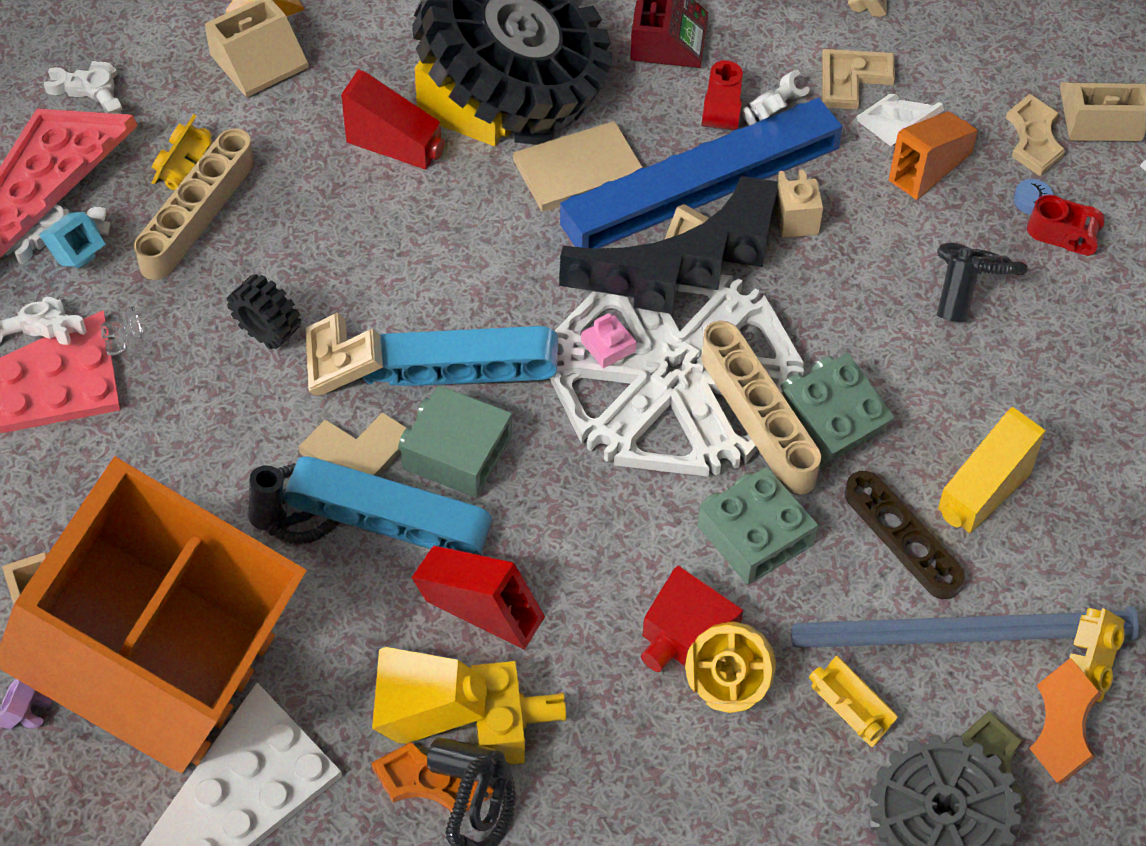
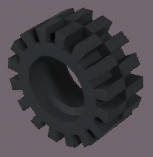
(264, 311)

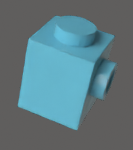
(73, 239)

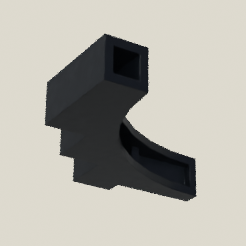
(693, 258)

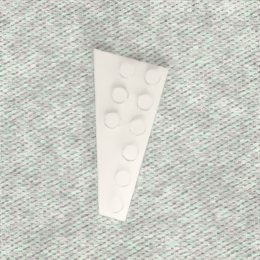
(247, 781)

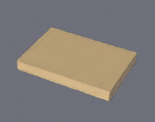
(575, 164)

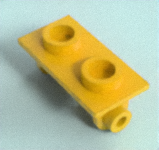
(188, 142)
(1102, 636)
(853, 700)

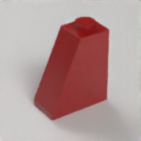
(389, 123)
(480, 592)

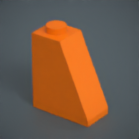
(929, 152)

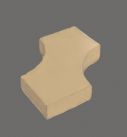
(1036, 143)

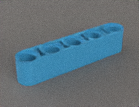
(467, 356)
(386, 507)

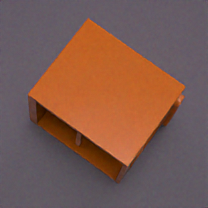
(147, 616)

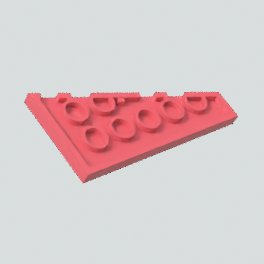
(50, 161)
(58, 381)

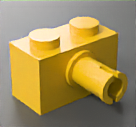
(510, 711)

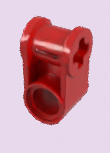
(723, 98)
(1063, 222)

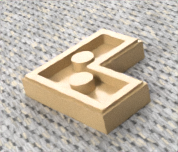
(846, 69)
(338, 361)
(368, 453)

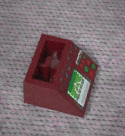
(669, 32)

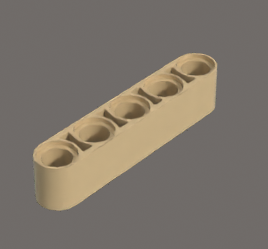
(194, 204)
(748, 387)

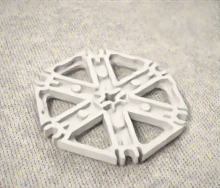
(651, 387)

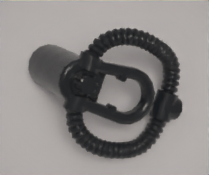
(962, 274)
(266, 508)
(488, 769)

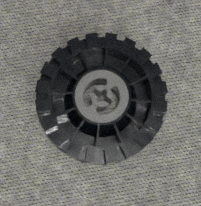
(498, 69)

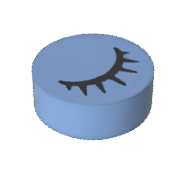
(1028, 192)

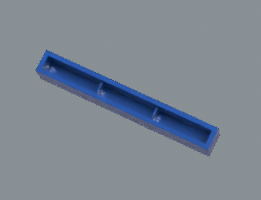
(699, 175)

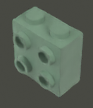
(836, 406)
(455, 440)
(756, 525)

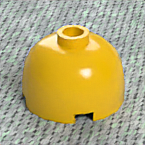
(731, 666)

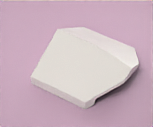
(891, 116)

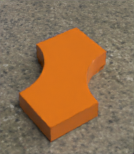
(1063, 741)
(407, 775)

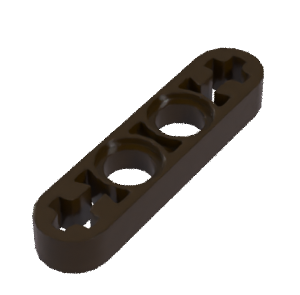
(908, 532)

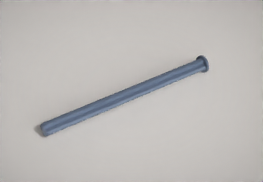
(948, 629)

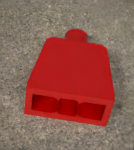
(680, 615)

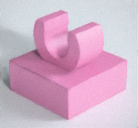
(608, 340)

